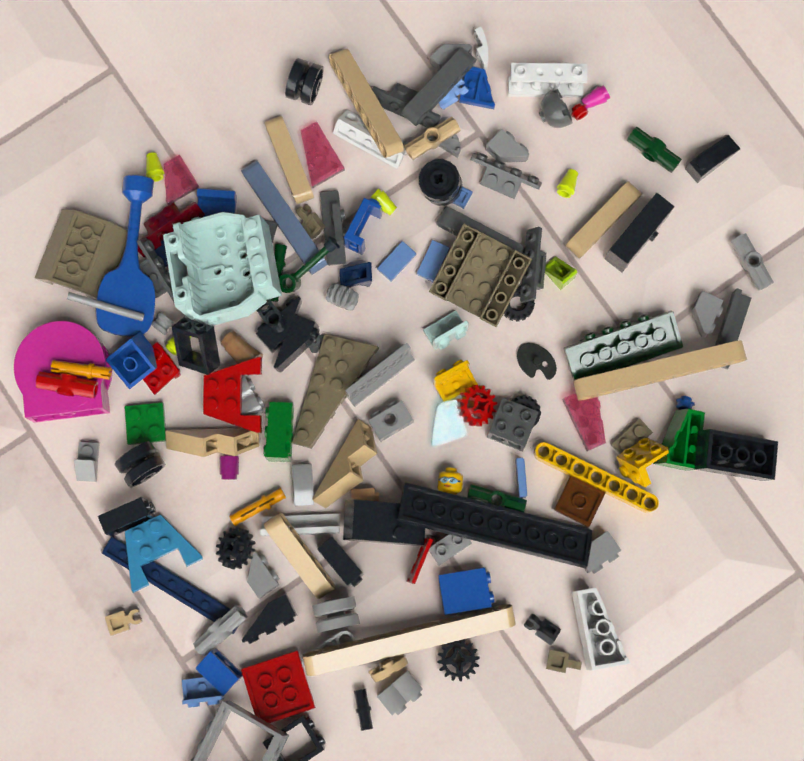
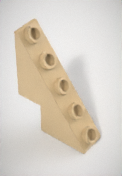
(210, 441)
(346, 470)

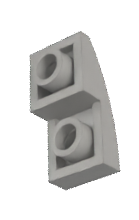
(302, 484)

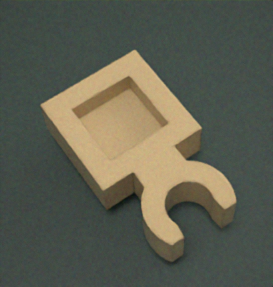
(120, 621)

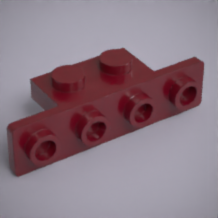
(163, 222)

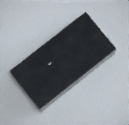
(639, 232)
(736, 455)
(377, 524)

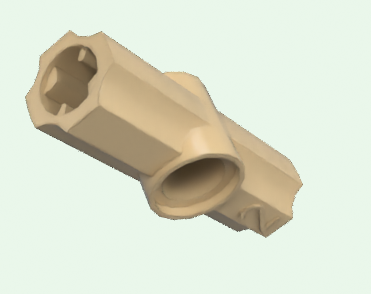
(442, 132)

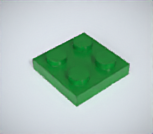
(145, 423)

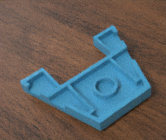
(151, 541)

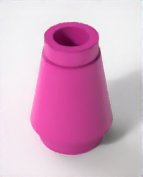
(596, 97)

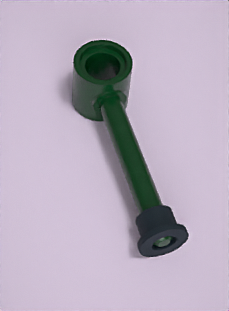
(329, 246)

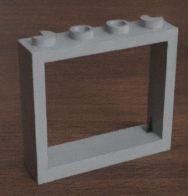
(215, 727)

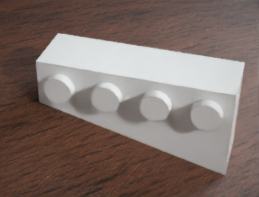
(596, 631)

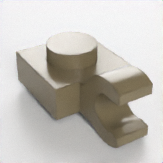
(311, 221)
(559, 661)

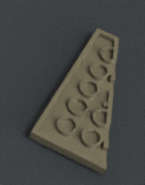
(335, 370)

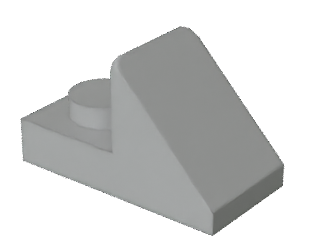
(87, 462)

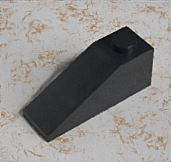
(712, 158)
(297, 340)

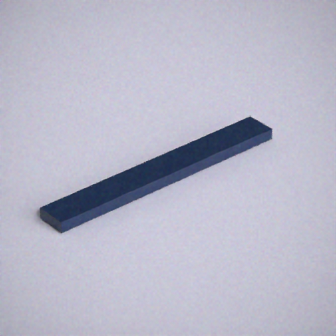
(170, 583)

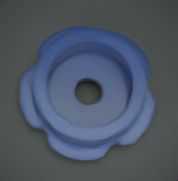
(684, 403)

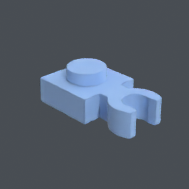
(452, 97)

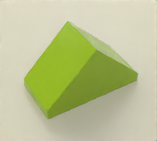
(560, 272)

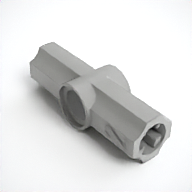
(758, 272)
(220, 630)

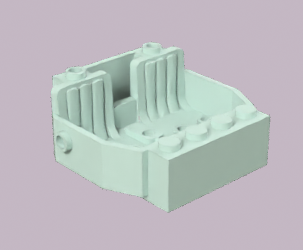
(216, 245)

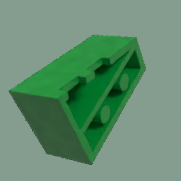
(279, 432)
(682, 440)

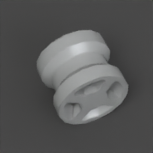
(162, 323)

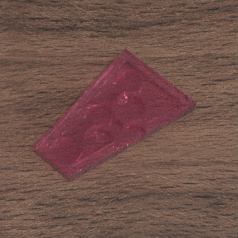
(320, 155)
(587, 420)

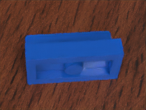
(219, 671)

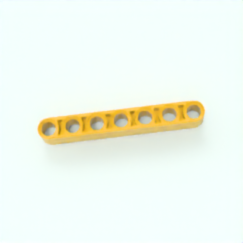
(606, 477)

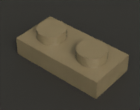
(632, 436)

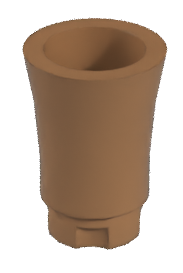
(239, 348)

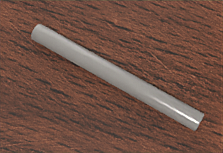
(105, 306)

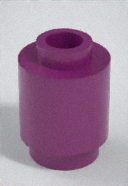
(229, 467)

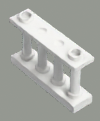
(543, 78)

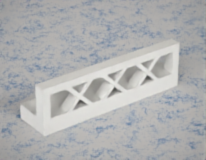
(360, 137)
(310, 524)

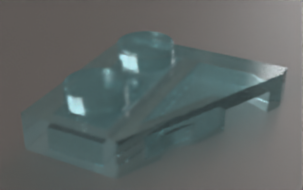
(447, 424)

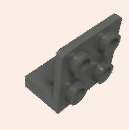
(512, 424)

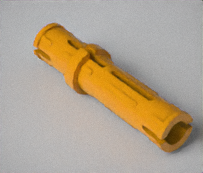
(81, 369)
(237, 517)

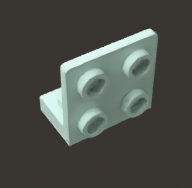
(445, 330)

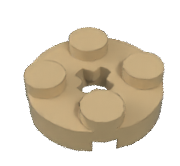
(387, 667)

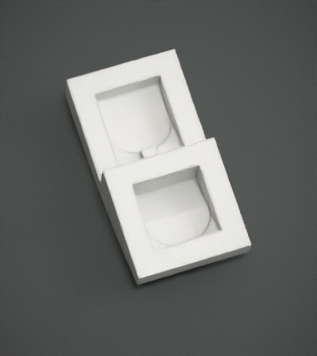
(482, 50)

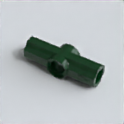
(654, 149)
(485, 495)

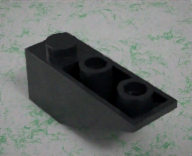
(275, 340)
(274, 614)

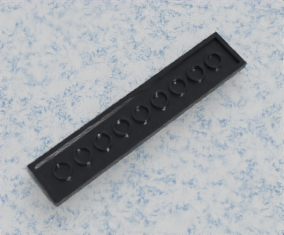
(494, 525)

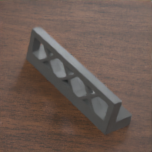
(733, 319)

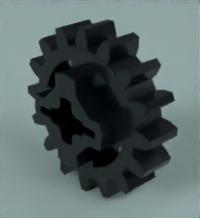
(235, 548)
(467, 658)

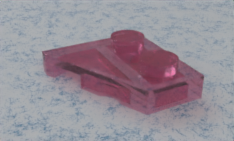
(178, 180)

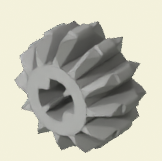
(342, 296)

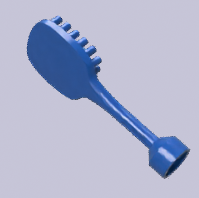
(127, 283)

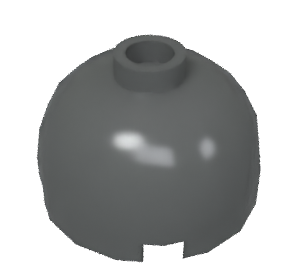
(555, 110)

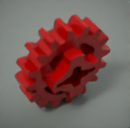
(470, 402)

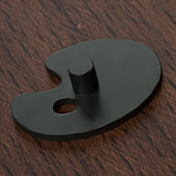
(530, 359)

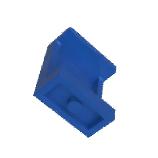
(216, 201)
(352, 238)
(465, 591)

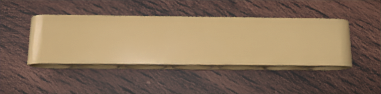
(366, 103)

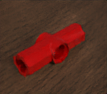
(67, 385)

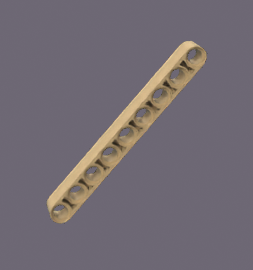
(660, 370)

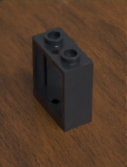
(202, 362)
(127, 516)
(341, 562)
(308, 725)

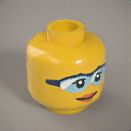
(450, 481)

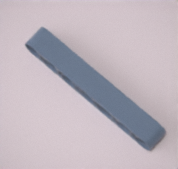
(282, 214)

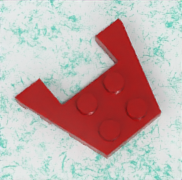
(224, 395)

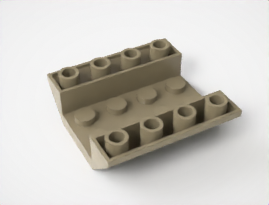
(81, 252)
(480, 275)

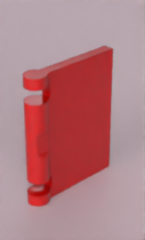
(421, 556)

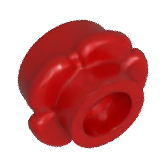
(579, 111)

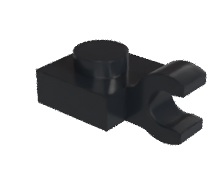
(544, 629)

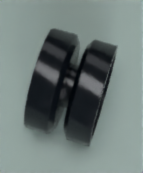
(304, 81)
(430, 178)
(139, 464)

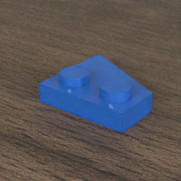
(479, 89)

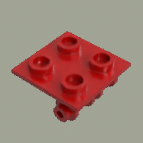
(165, 370)

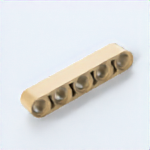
(289, 159)
(603, 219)
(299, 555)

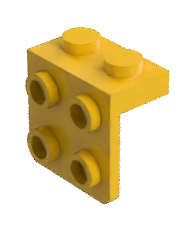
(454, 380)
(638, 457)

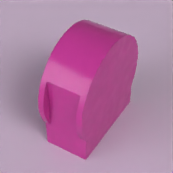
(65, 343)

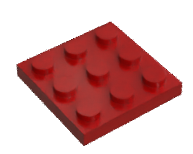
(278, 687)

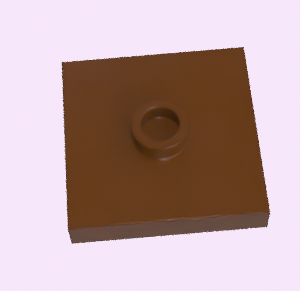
(579, 501)

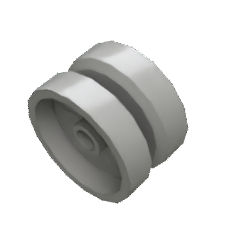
(335, 613)

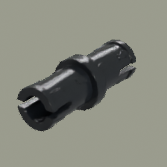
(363, 709)

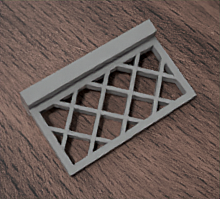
(380, 374)

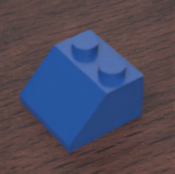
(133, 360)

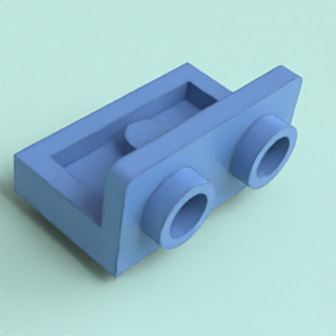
(199, 690)

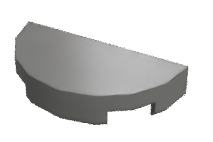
(450, 145)

